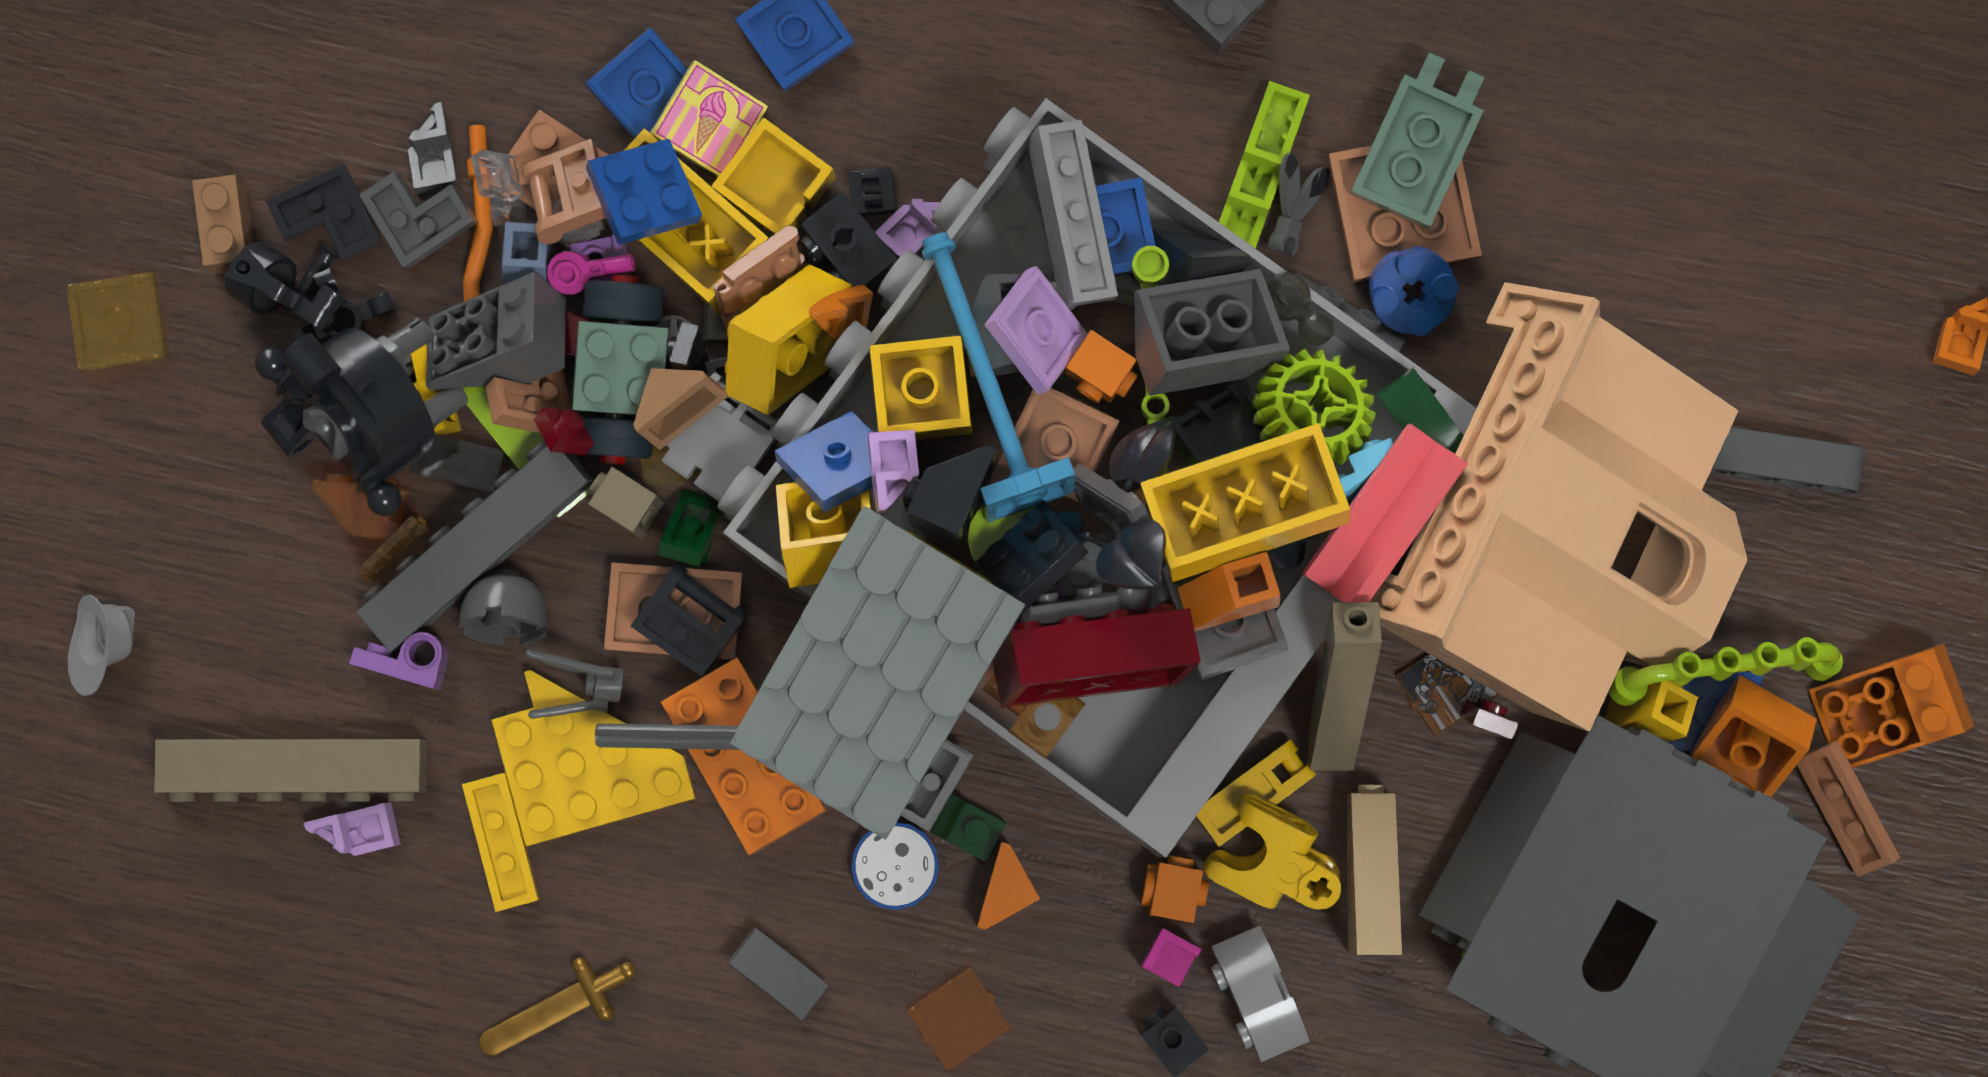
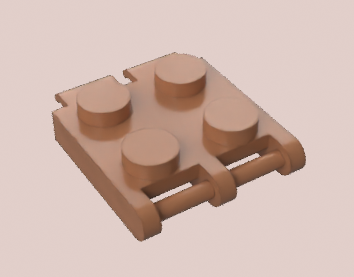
(758, 273)

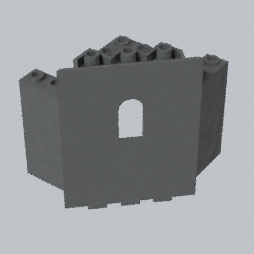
(1646, 825)

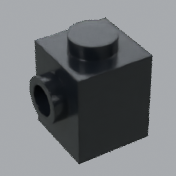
(1172, 1039)

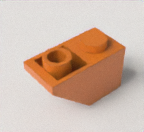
(1231, 592)

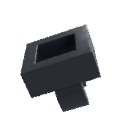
(872, 191)

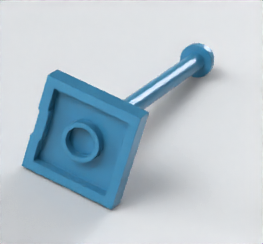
(1025, 485)

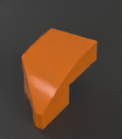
(841, 309)
(1964, 339)

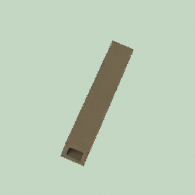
(1344, 685)

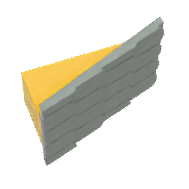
(876, 672)

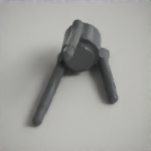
(600, 682)

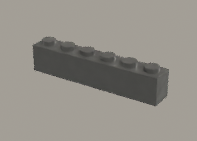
(474, 546)

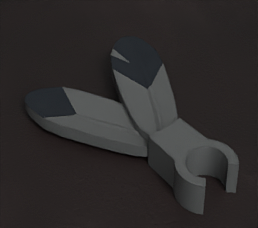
(1295, 203)

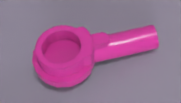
(571, 270)

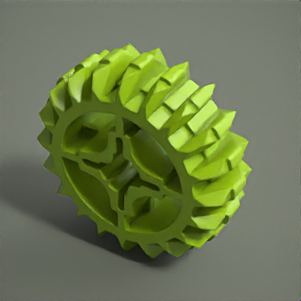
(1332, 394)

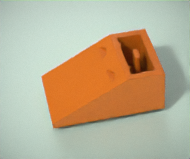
(1893, 706)

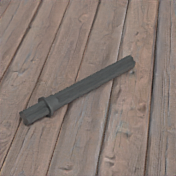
(665, 736)

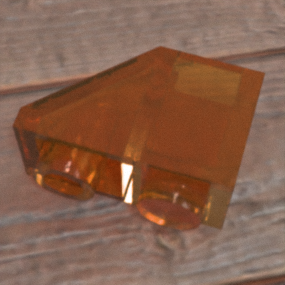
(352, 509)

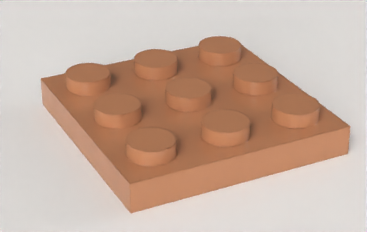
(1374, 232)

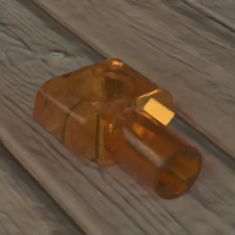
(1025, 727)

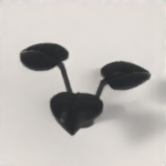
(1138, 553)

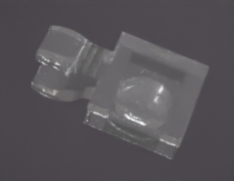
(500, 182)

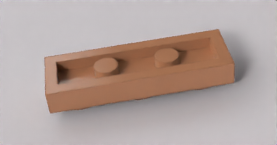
(1847, 809)

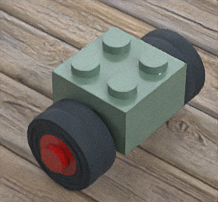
(616, 363)

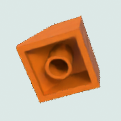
(1755, 737)

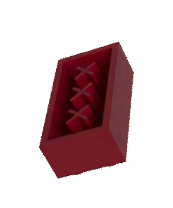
(1095, 655)

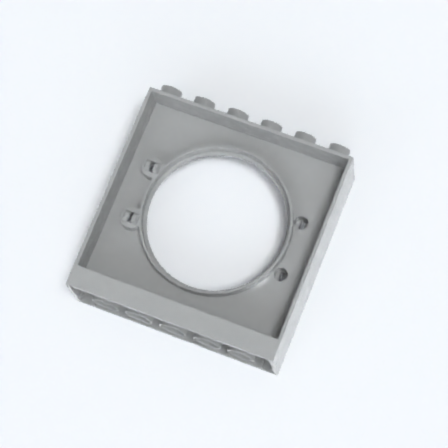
(1129, 755)

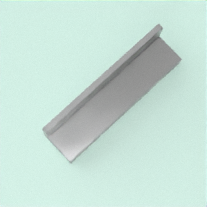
(1071, 214)

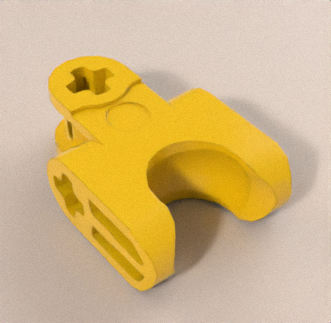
(1282, 864)

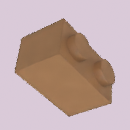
(222, 220)

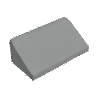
(937, 785)

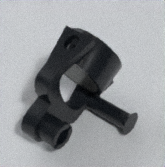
(266, 278)

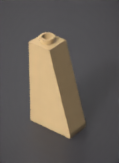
(1373, 873)

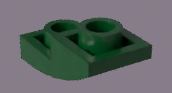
(1413, 403)

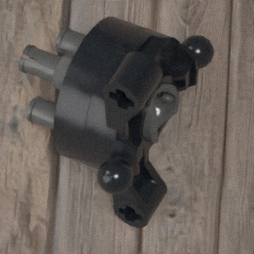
(358, 404)

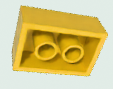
(777, 344)

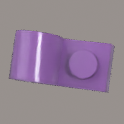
(405, 667)

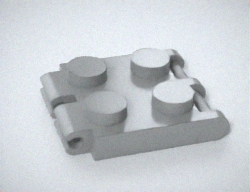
(720, 445)

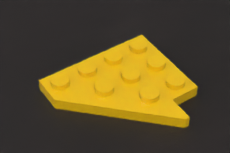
(568, 782)

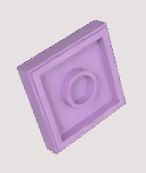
(1036, 330)

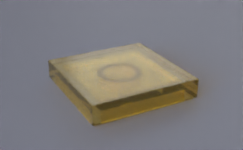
(116, 321)

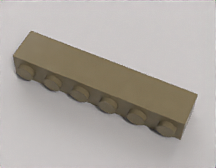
(290, 766)

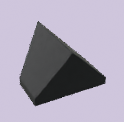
(1198, 257)

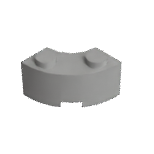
(1259, 993)

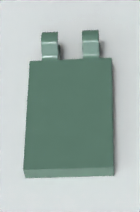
(1419, 145)

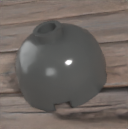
(502, 608)

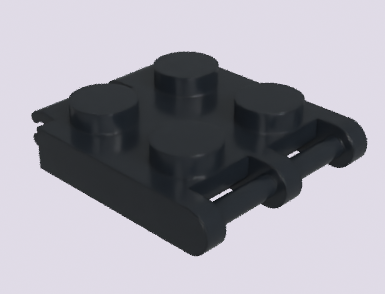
(1217, 430)

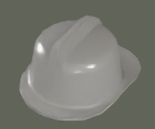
(99, 639)

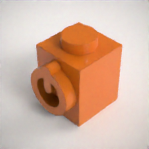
(1174, 889)

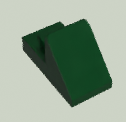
(691, 529)
(968, 827)

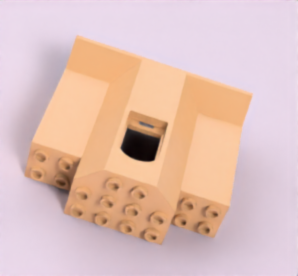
(1559, 461)

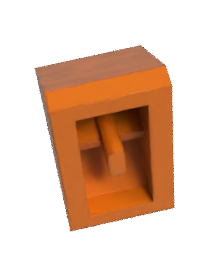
(1008, 889)

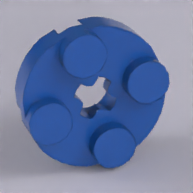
(1420, 313)

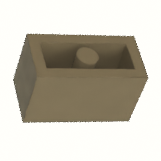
(625, 502)

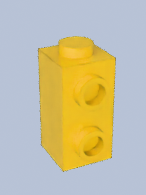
(1662, 711)

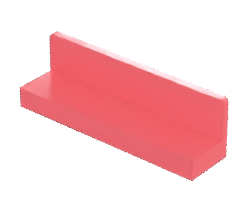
(1385, 517)

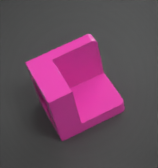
(1170, 957)

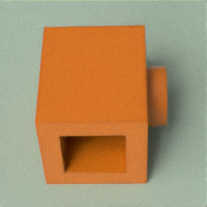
(1101, 369)

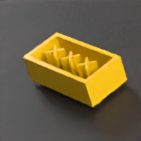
(705, 248)
(1247, 502)

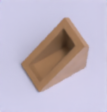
(674, 403)

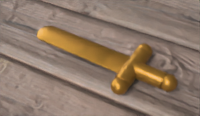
(586, 992)

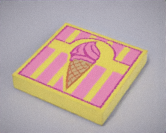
(708, 118)

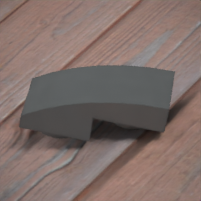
(777, 974)

